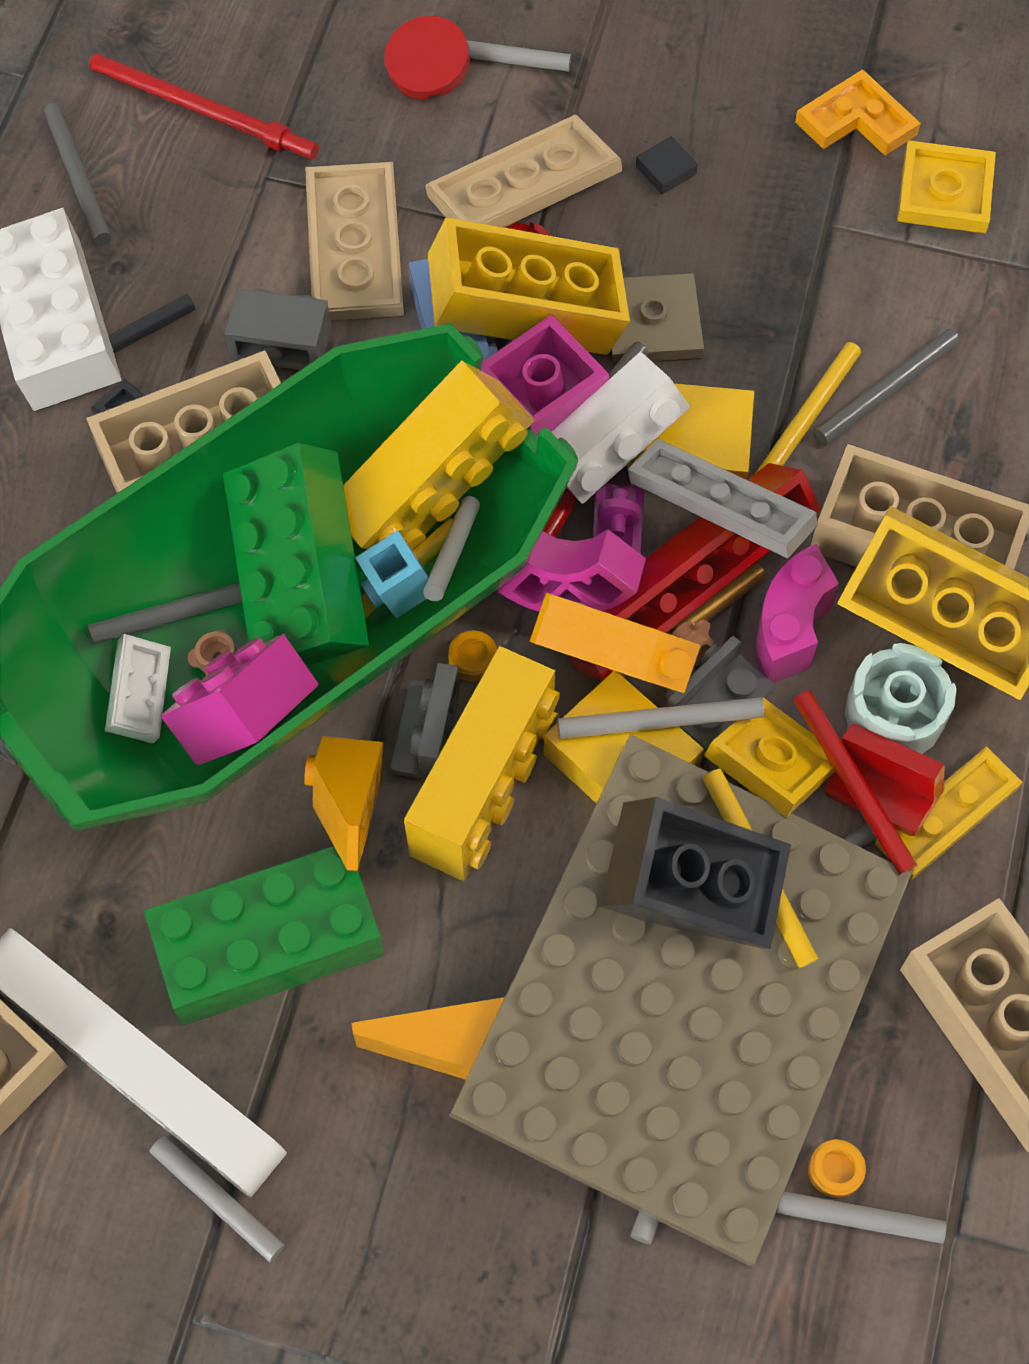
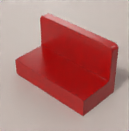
(900, 778)

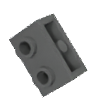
(285, 326)

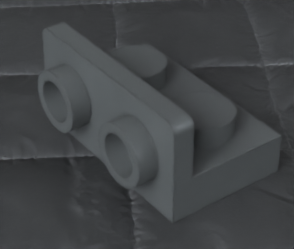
(721, 677)
(426, 722)

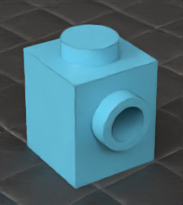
(393, 575)

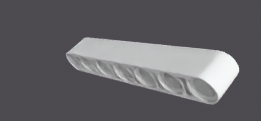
(136, 1066)

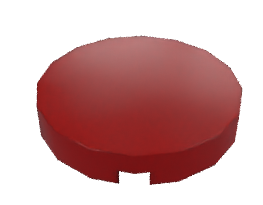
(427, 57)

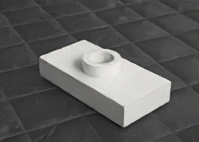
(138, 689)

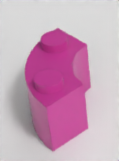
(588, 572)
(794, 601)

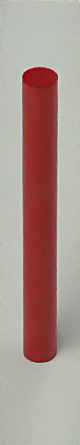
(855, 782)

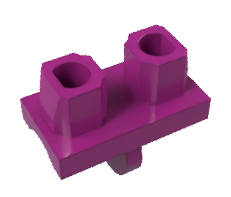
(620, 512)

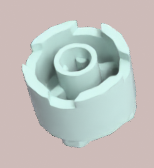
(905, 676)

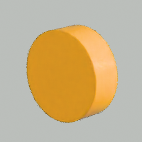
(472, 654)
(836, 1169)

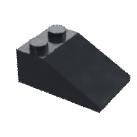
(695, 873)

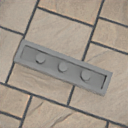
(723, 498)

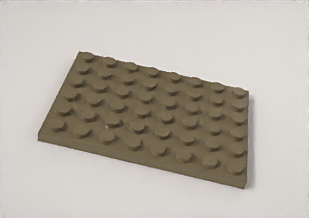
(674, 1056)

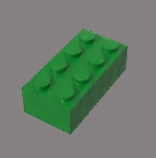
(296, 552)
(262, 934)

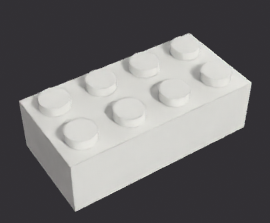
(51, 313)

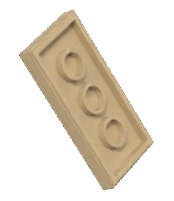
(526, 175)
(354, 240)

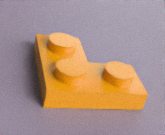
(861, 106)

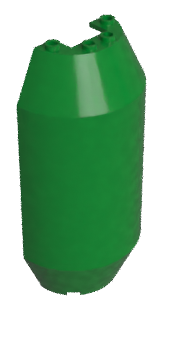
(175, 540)

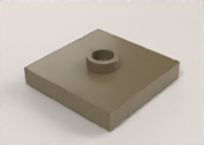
(662, 318)

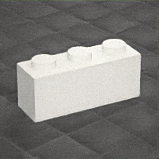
(619, 423)

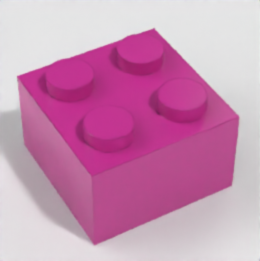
(547, 373)
(238, 698)

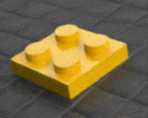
(946, 186)
(772, 758)

